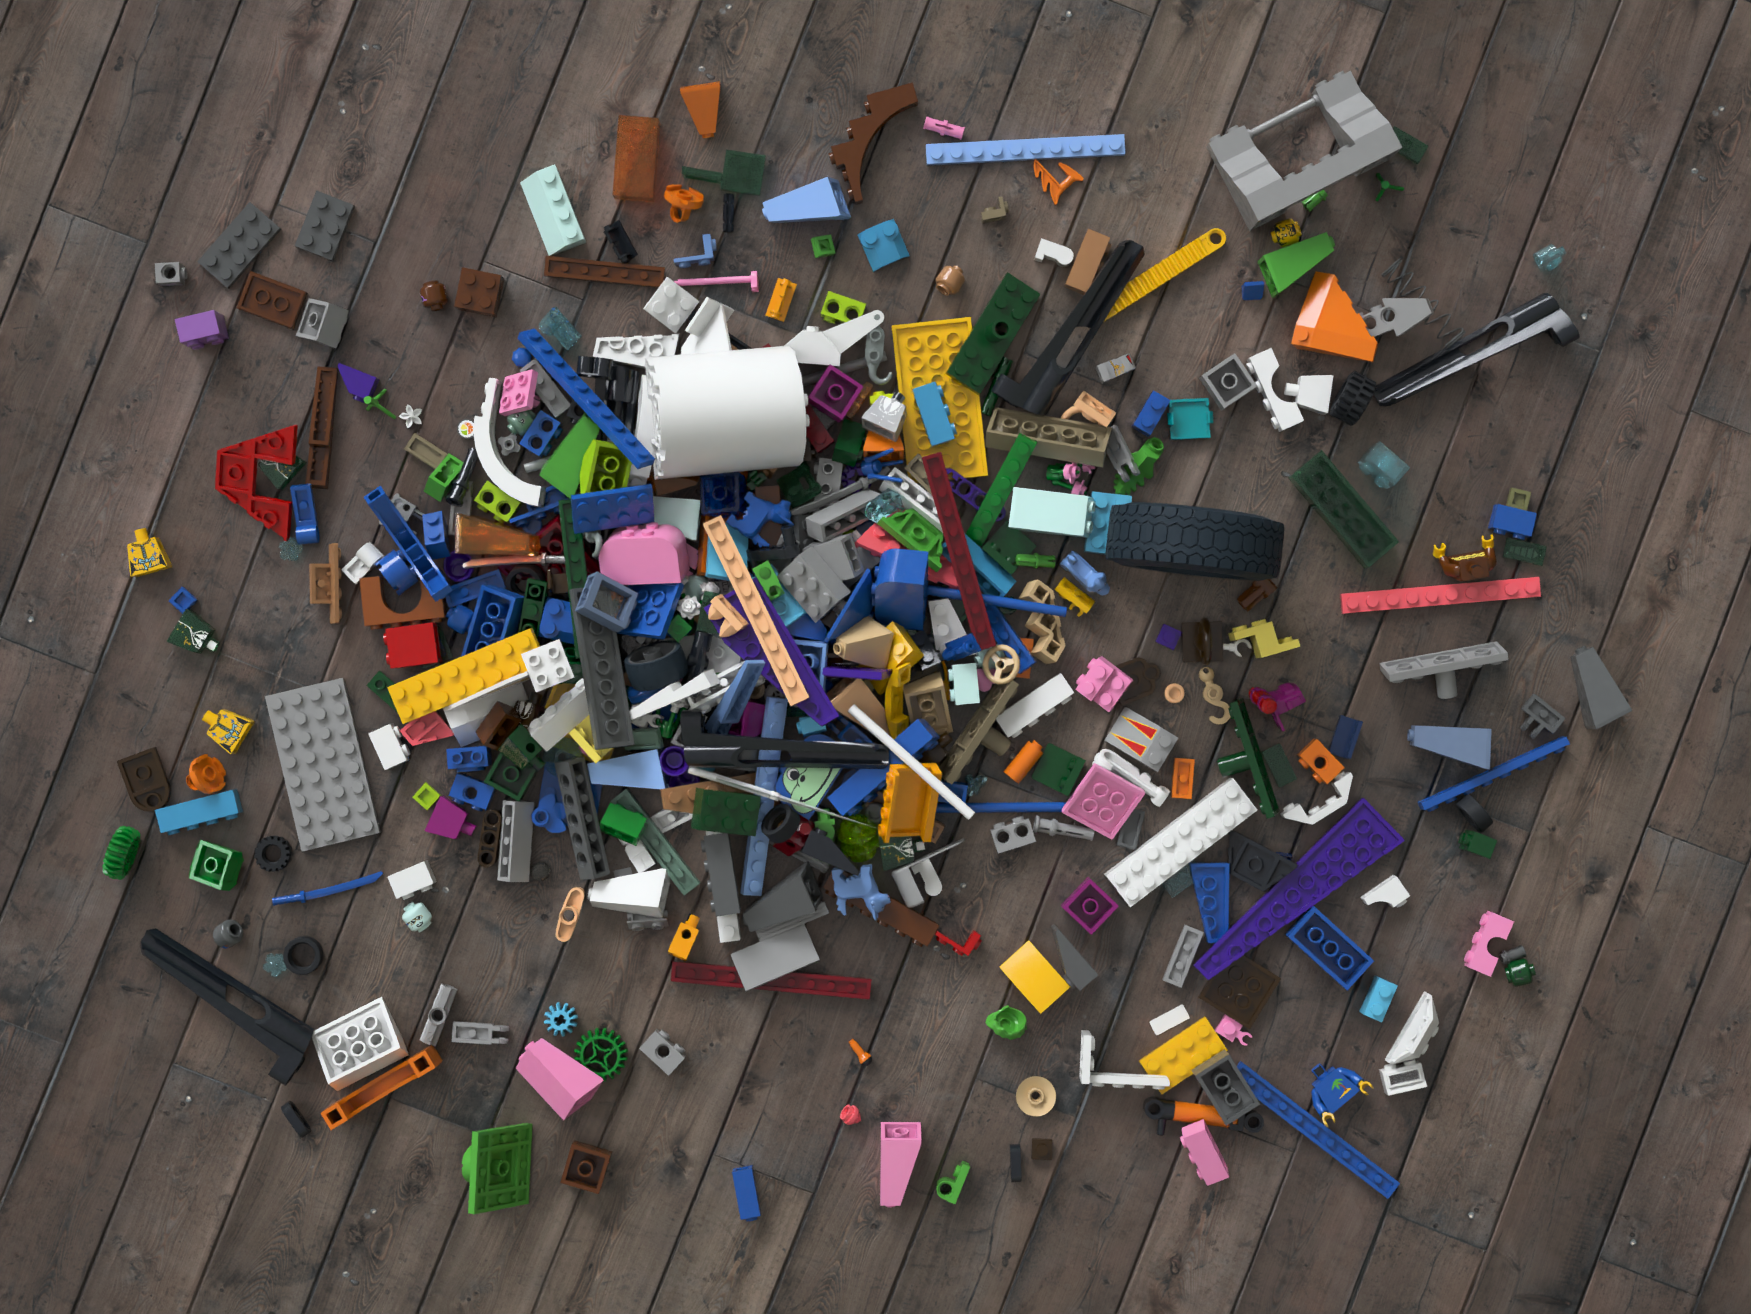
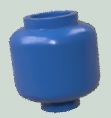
(459, 618)

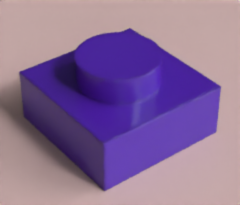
(1168, 637)

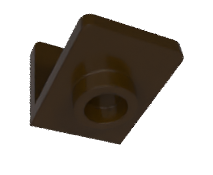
(557, 583)

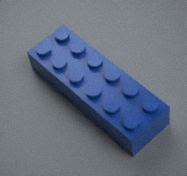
(865, 783)

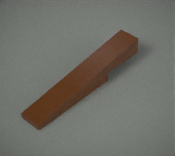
(322, 428)

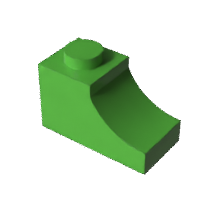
(441, 479)

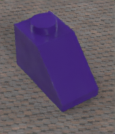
(358, 383)

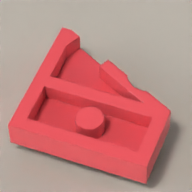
(426, 729)

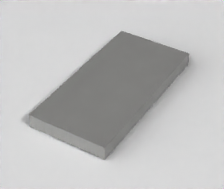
(774, 957)

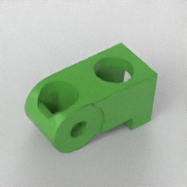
(768, 580)

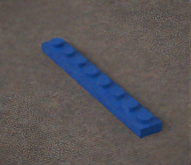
(1502, 771)

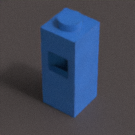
(746, 1193)

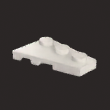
(945, 623)

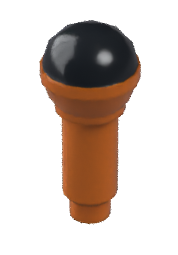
(864, 1058)

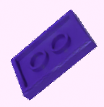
(857, 672)

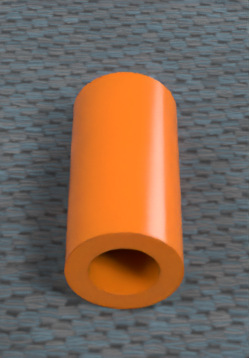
(1024, 761)

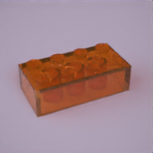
(636, 158)

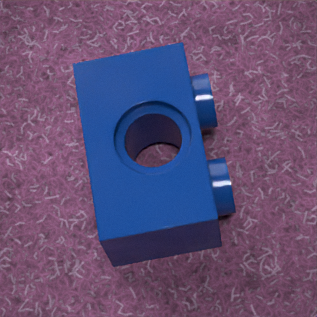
(460, 788)

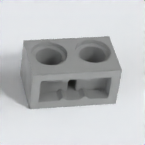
(1013, 841)

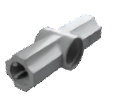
(435, 1026)

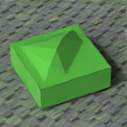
(823, 246)

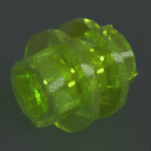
(857, 839)

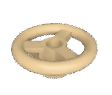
(1008, 664)

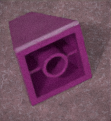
(750, 721)

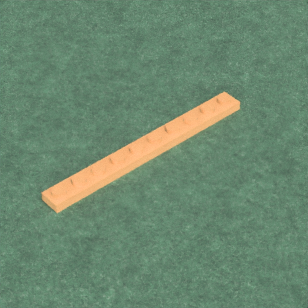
(756, 611)

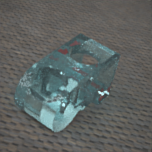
(883, 505)

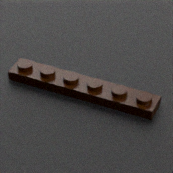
(604, 271)

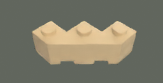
(1044, 625)

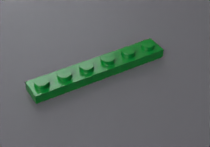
(1000, 489)

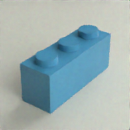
(934, 414)

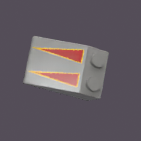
(1141, 739)

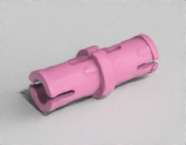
(944, 128)

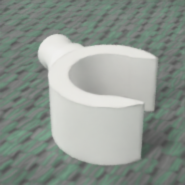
(1233, 646)

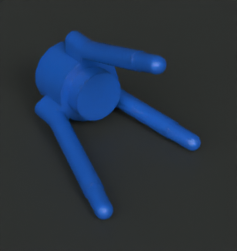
(871, 467)

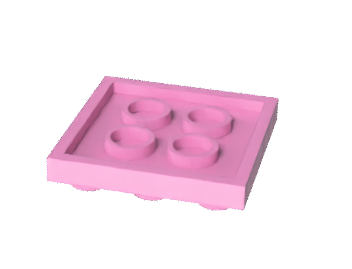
(1103, 801)

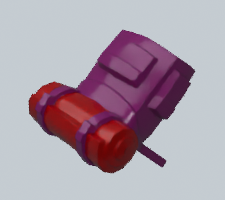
(1277, 701)

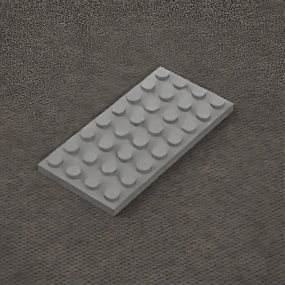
(322, 764)

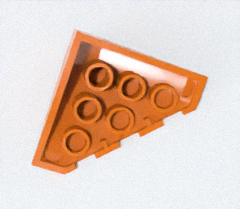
(1331, 324)

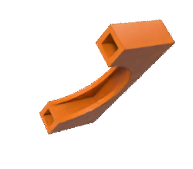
(381, 1086)

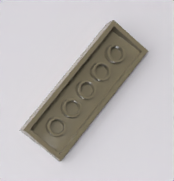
(1054, 436)

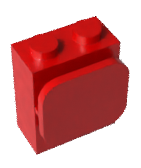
(412, 645)

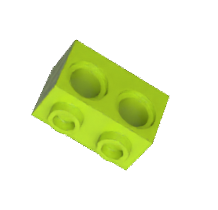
(845, 305)
(500, 499)

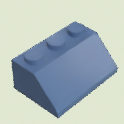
(815, 654)

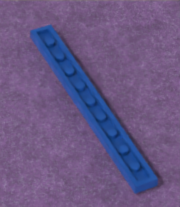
(586, 398)
(1319, 1133)

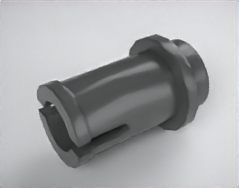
(1511, 955)

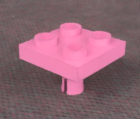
(519, 393)

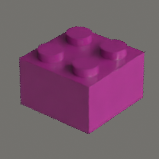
(834, 393)
(1089, 905)

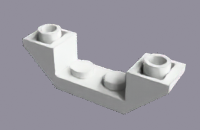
(1341, 785)

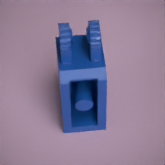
(850, 732)

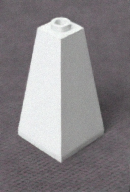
(635, 893)

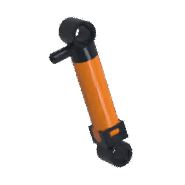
(1195, 1112)

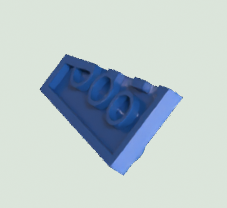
(1212, 895)

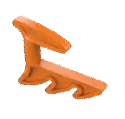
(1055, 188)

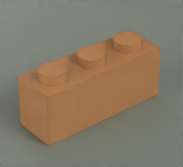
(1088, 261)

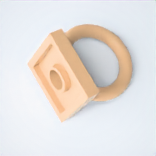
(1091, 410)

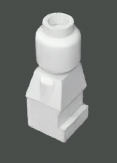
(639, 856)

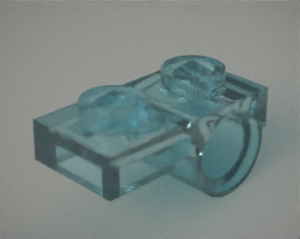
(1549, 257)
(556, 324)

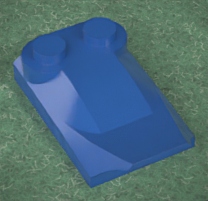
(557, 621)

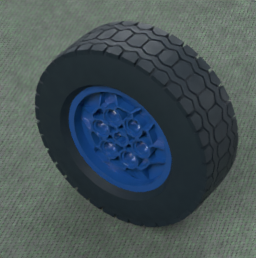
(1195, 541)

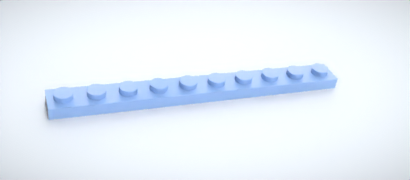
(1025, 149)
(765, 778)

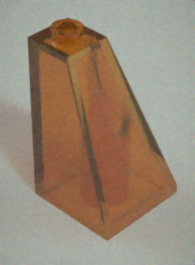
(490, 538)

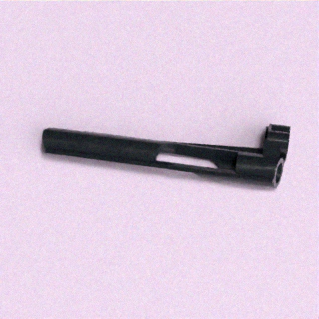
(1523, 322)
(1045, 378)
(618, 391)
(722, 750)
(276, 1030)

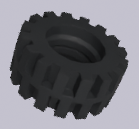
(261, 856)

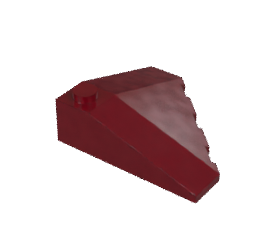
(552, 544)

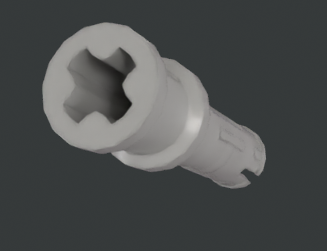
(1054, 827)

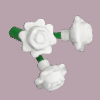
(689, 606)

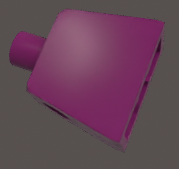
(449, 820)

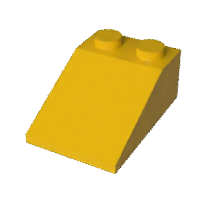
(902, 650)

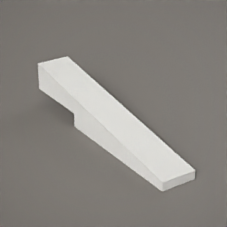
(674, 693)

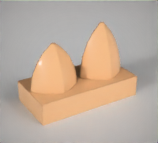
(733, 619)

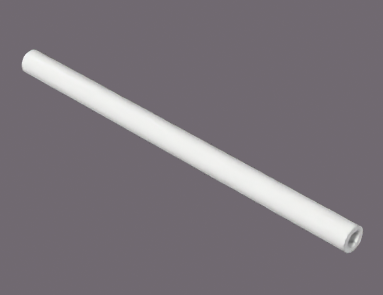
(908, 759)

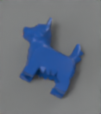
(758, 515)

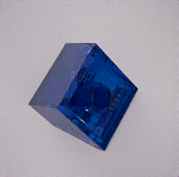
(723, 494)

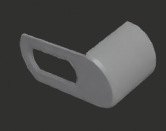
(905, 880)

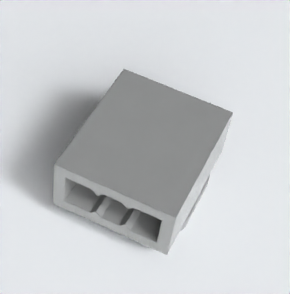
(840, 556)

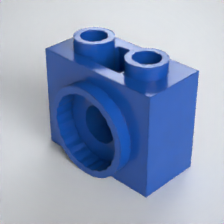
(469, 758)

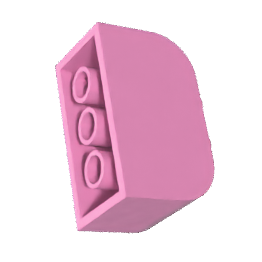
(645, 555)

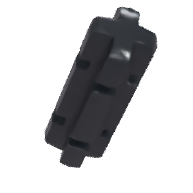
(728, 213)

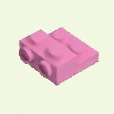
(1103, 683)

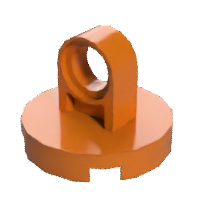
(684, 200)
(206, 775)

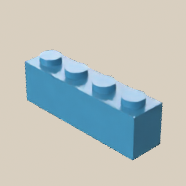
(990, 575)
(197, 811)

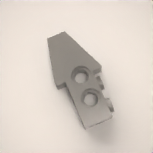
(1407, 311)

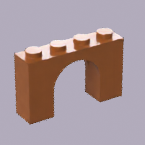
(378, 613)

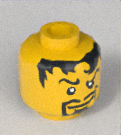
(1286, 232)

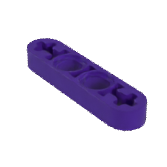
(972, 494)

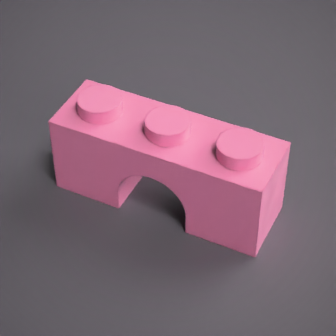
(1491, 926)

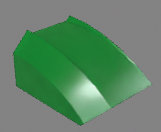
(216, 865)

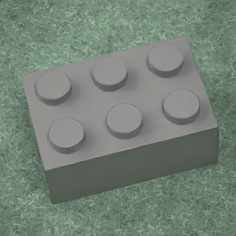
(813, 584)

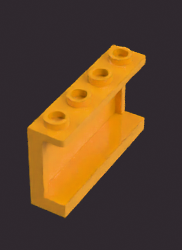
(908, 803)

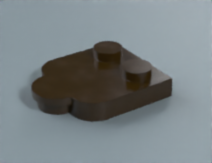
(1143, 676)

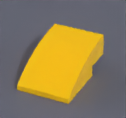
(1034, 976)

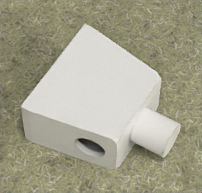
(1312, 392)

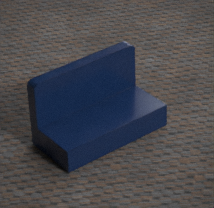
(1345, 737)

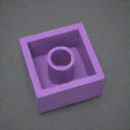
(202, 329)

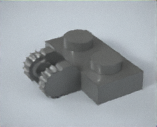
(1542, 714)

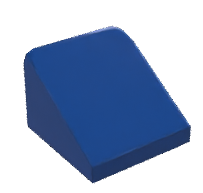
(1252, 290)

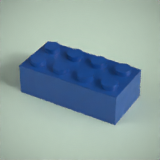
(494, 617)
(1329, 947)

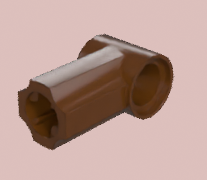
(1256, 593)

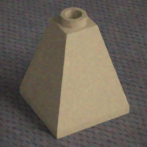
(865, 644)

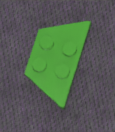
(915, 534)

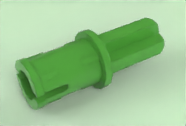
(1035, 560)

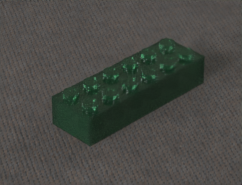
(1343, 509)

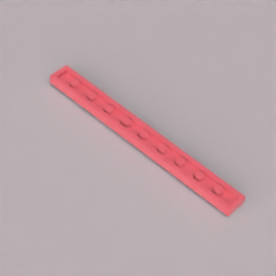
(1440, 595)

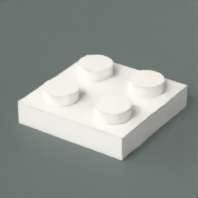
(671, 305)

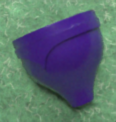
(673, 761)

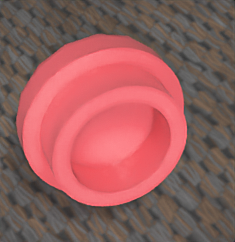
(850, 1115)

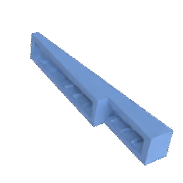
(736, 698)

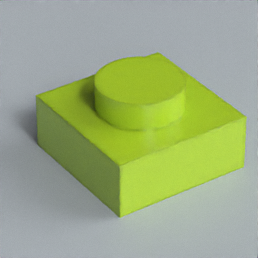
(426, 796)

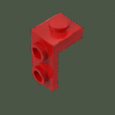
(972, 942)

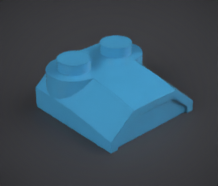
(883, 244)

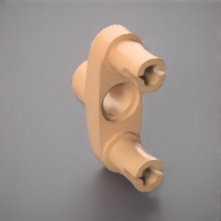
(574, 903)

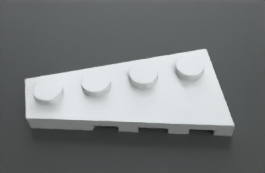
(635, 349)

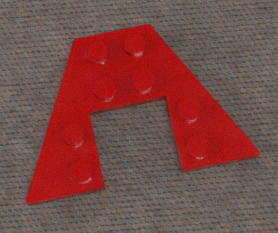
(238, 471)

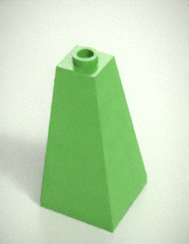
(1290, 263)
(565, 463)

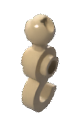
(1213, 694)

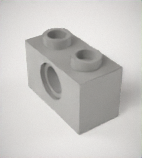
(665, 1062)

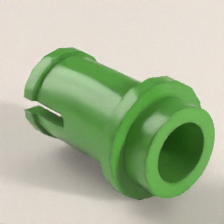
(1314, 200)

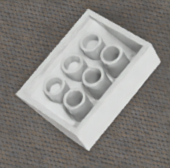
(358, 1044)

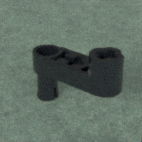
(789, 550)

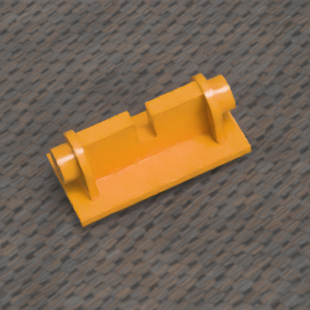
(781, 299)

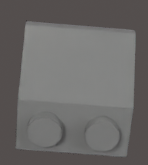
(322, 323)

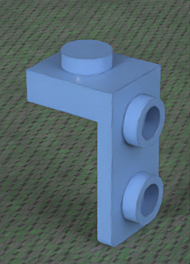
(709, 247)

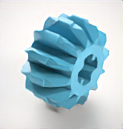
(556, 1012)

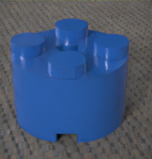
(397, 572)

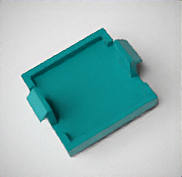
(1189, 418)

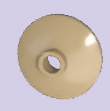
(1040, 1105)

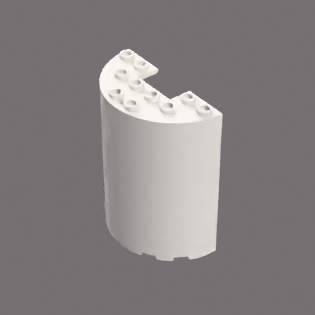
(726, 411)

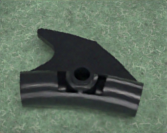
(697, 659)

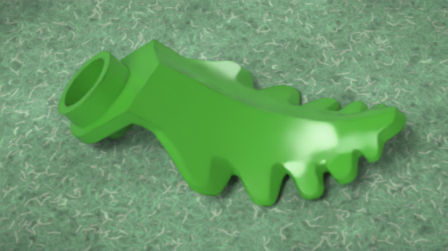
(1145, 461)

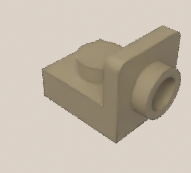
(992, 214)

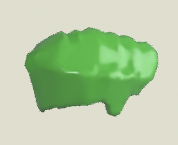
(1007, 1022)

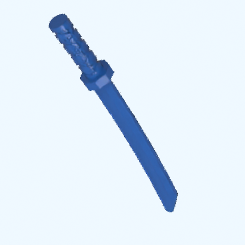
(303, 896)

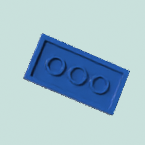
(612, 508)

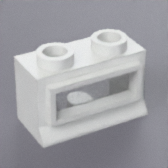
(1402, 1077)

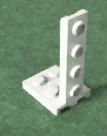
(1116, 1079)

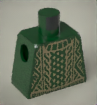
(522, 749)

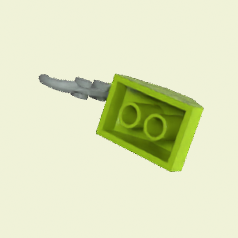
(602, 469)

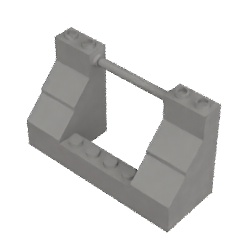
(1358, 127)

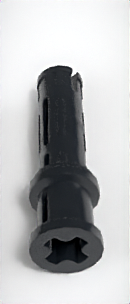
(460, 485)

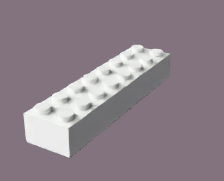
(1180, 842)

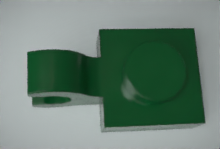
(755, 480)

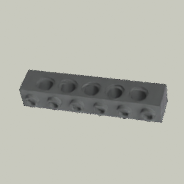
(582, 818)

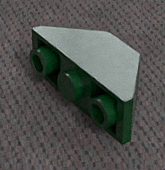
(533, 605)

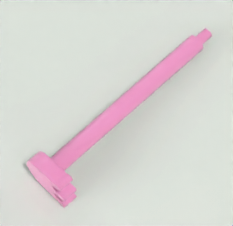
(753, 279)

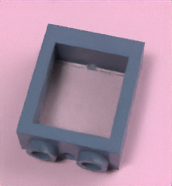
(607, 602)

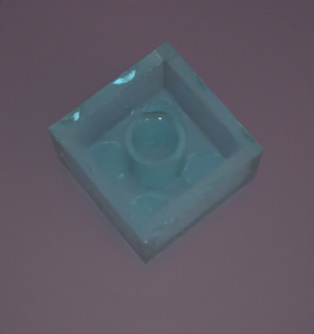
(1382, 465)

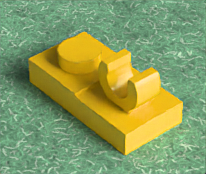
(1073, 594)

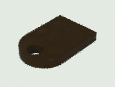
(145, 777)

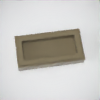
(425, 451)

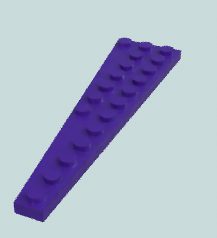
(1334, 859)

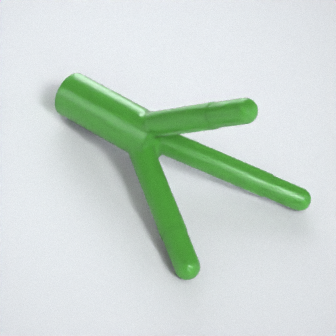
(375, 403)

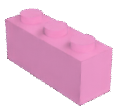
(1204, 1152)

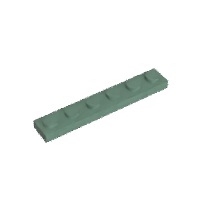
(660, 846)

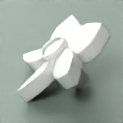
(411, 416)

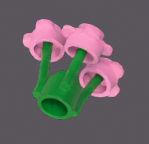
(1070, 472)

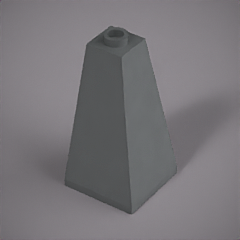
(1597, 691)
(788, 899)

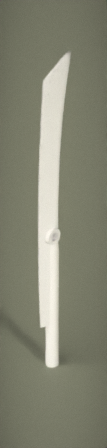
(757, 790)

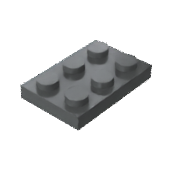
(324, 225)

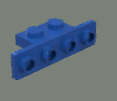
(550, 505)

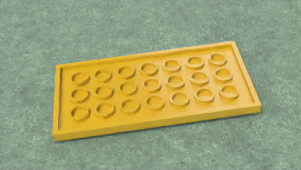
(922, 357)

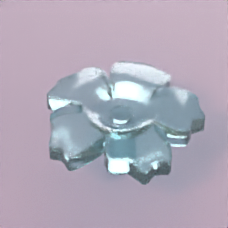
(290, 549)
(274, 964)

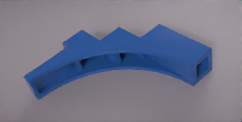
(408, 543)

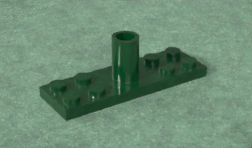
(983, 346)
(1249, 759)

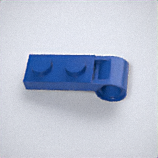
(305, 514)

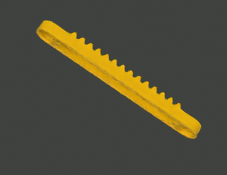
(1166, 270)

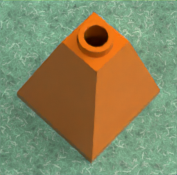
(703, 105)
(876, 443)

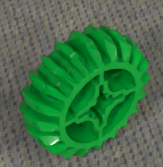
(121, 852)
(597, 1046)

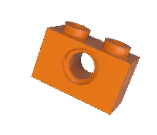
(1331, 765)

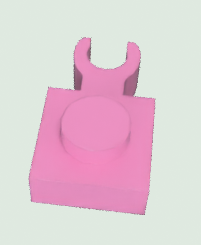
(1230, 1029)

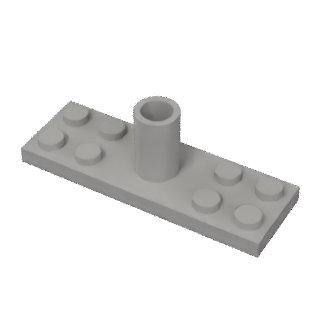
(1444, 665)

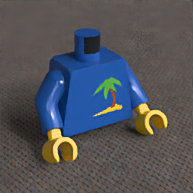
(1334, 1089)

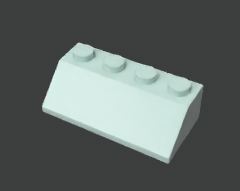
(552, 210)

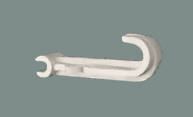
(1127, 771)

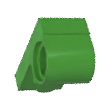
(956, 1184)

